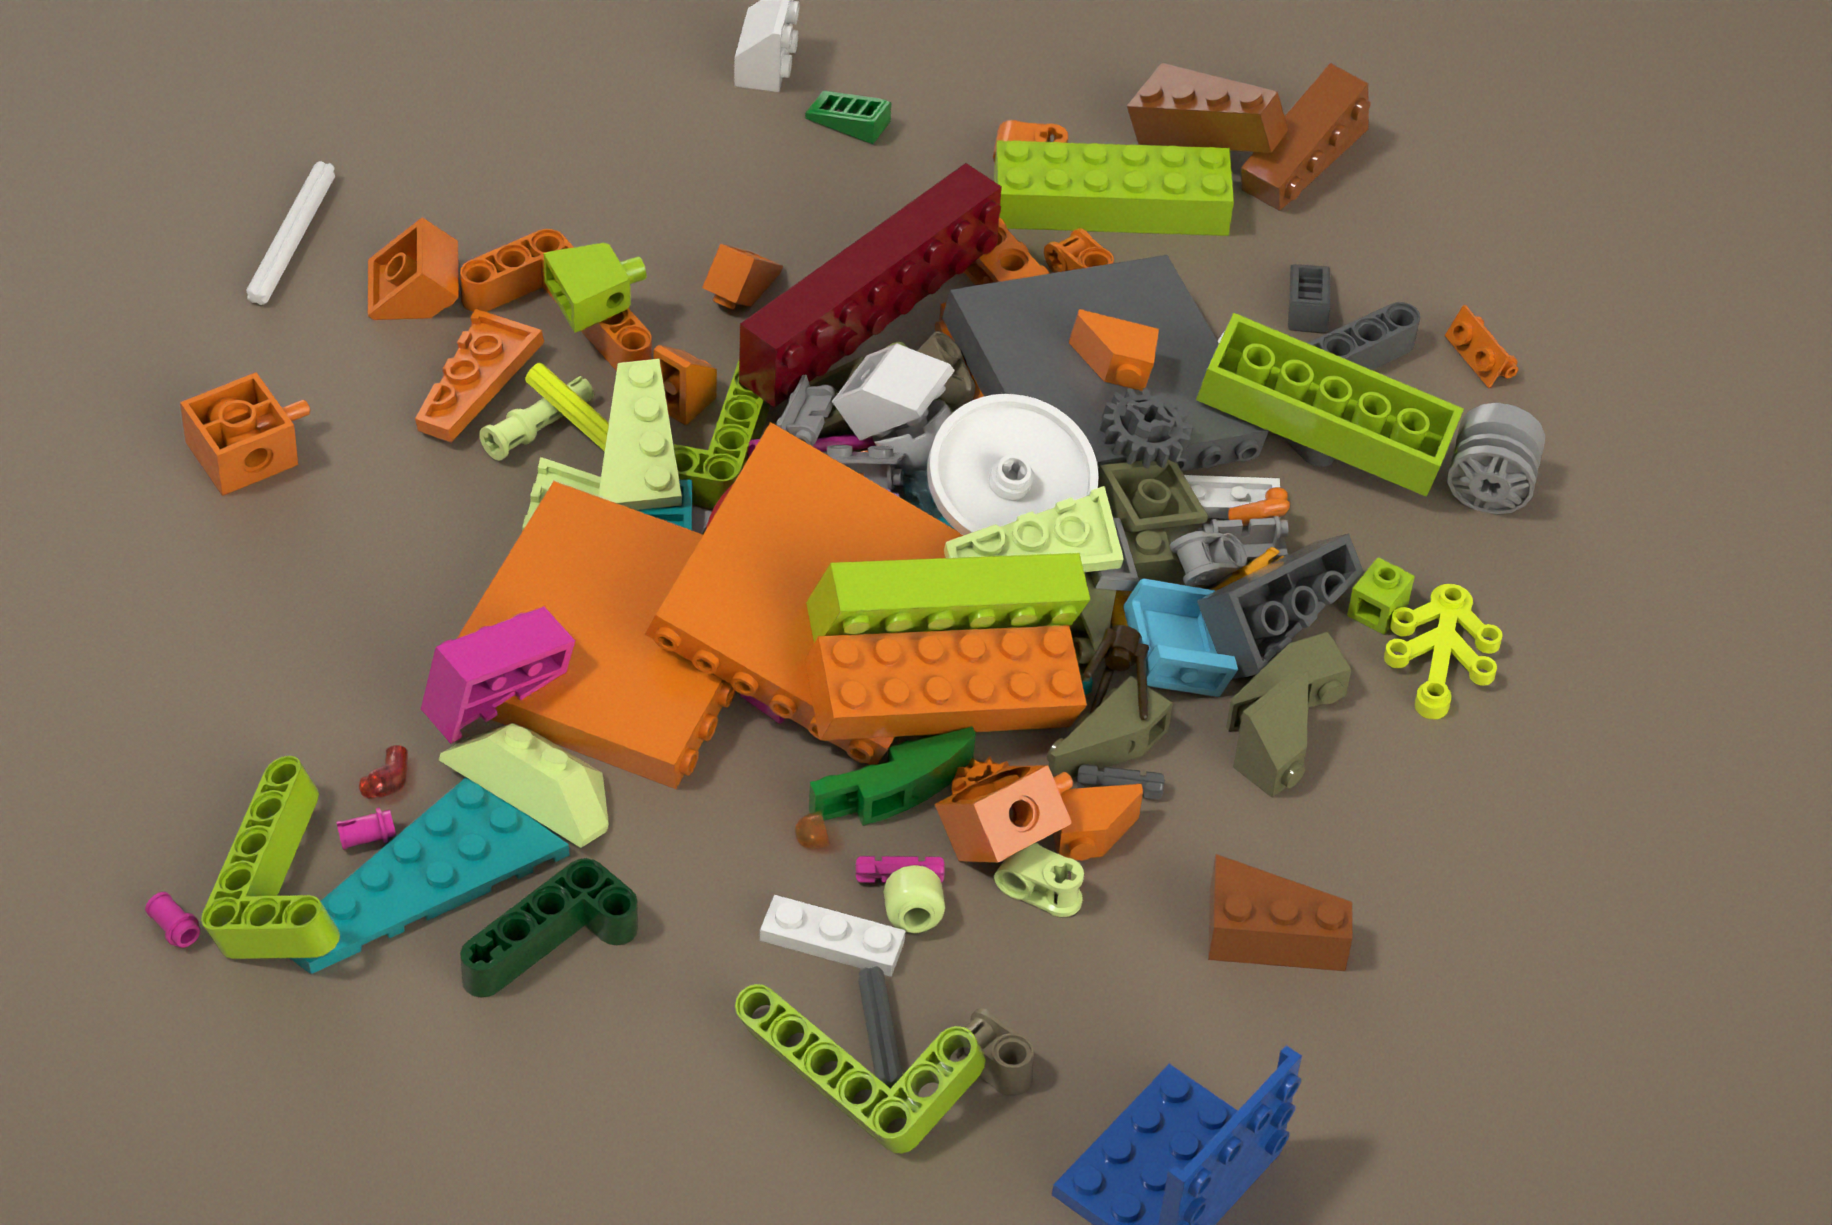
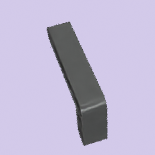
(1369, 343)

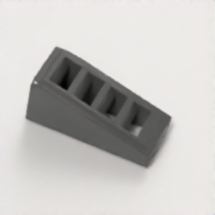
(1309, 300)

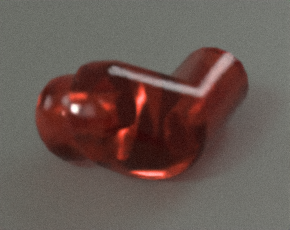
(387, 778)

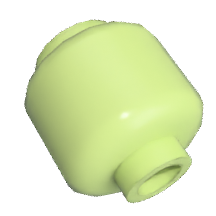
(914, 899)

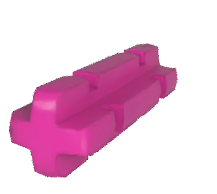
(869, 869)

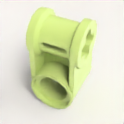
(1038, 875)

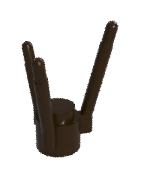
(1121, 649)

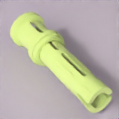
(523, 425)

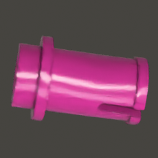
(366, 829)
(179, 927)

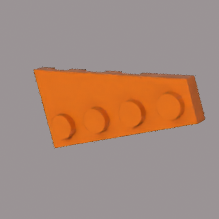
(481, 367)

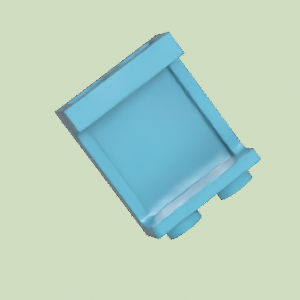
(1177, 637)

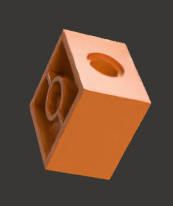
(241, 432)
(1005, 812)

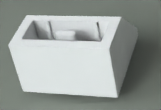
(765, 45)
(891, 390)

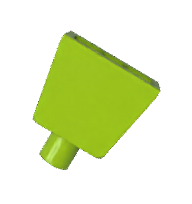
(591, 282)

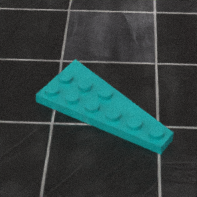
(435, 866)

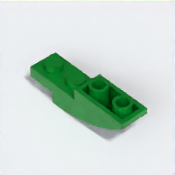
(910, 777)

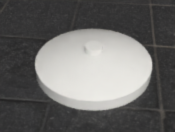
(1007, 460)

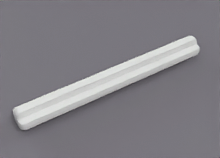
(290, 233)

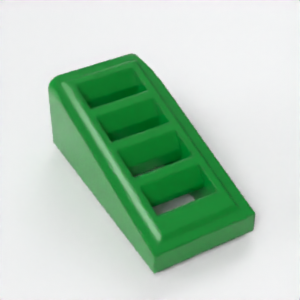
(860, 115)

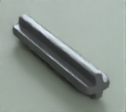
(879, 1025)

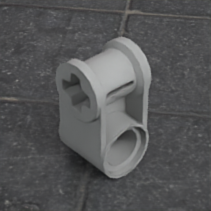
(1208, 556)

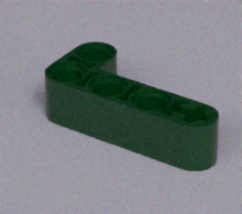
(575, 898)

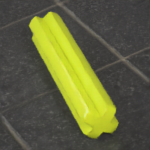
(568, 403)

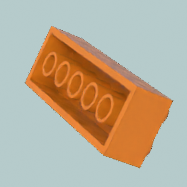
(944, 682)

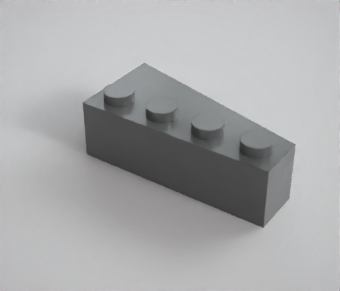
(1270, 606)

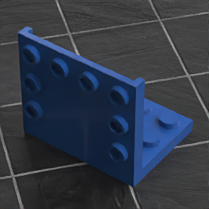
(1181, 1152)

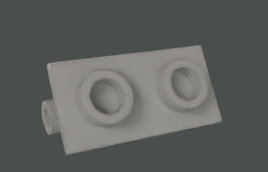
(807, 410)
(876, 464)
(1256, 537)

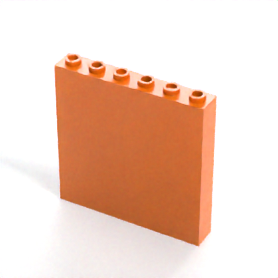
(604, 580)
(748, 581)

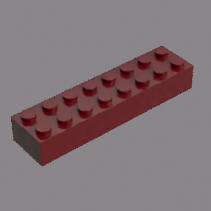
(869, 284)

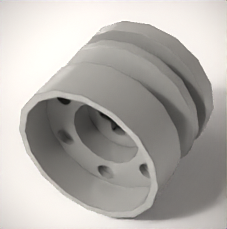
(1496, 458)

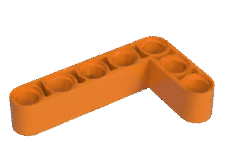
(519, 270)

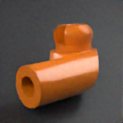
(1274, 505)

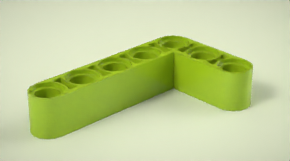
(719, 466)
(244, 906)
(851, 1076)

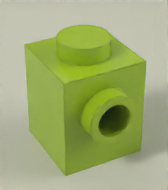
(1379, 594)

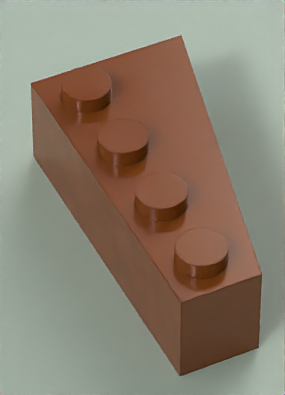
(1206, 111)
(1320, 129)

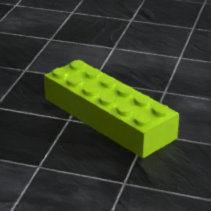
(1114, 187)
(1329, 404)
(948, 594)

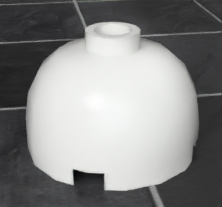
(916, 439)

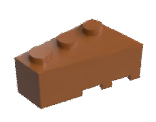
(1275, 920)

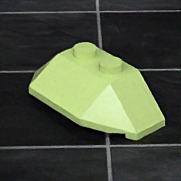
(535, 779)

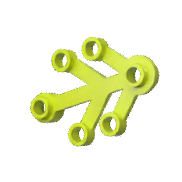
(1450, 606)

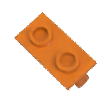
(1480, 348)

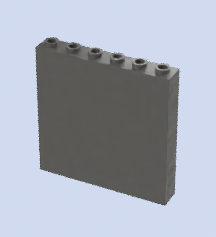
(1019, 344)

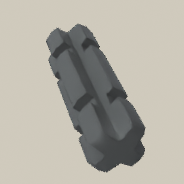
(1090, 776)

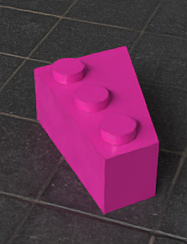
(492, 666)

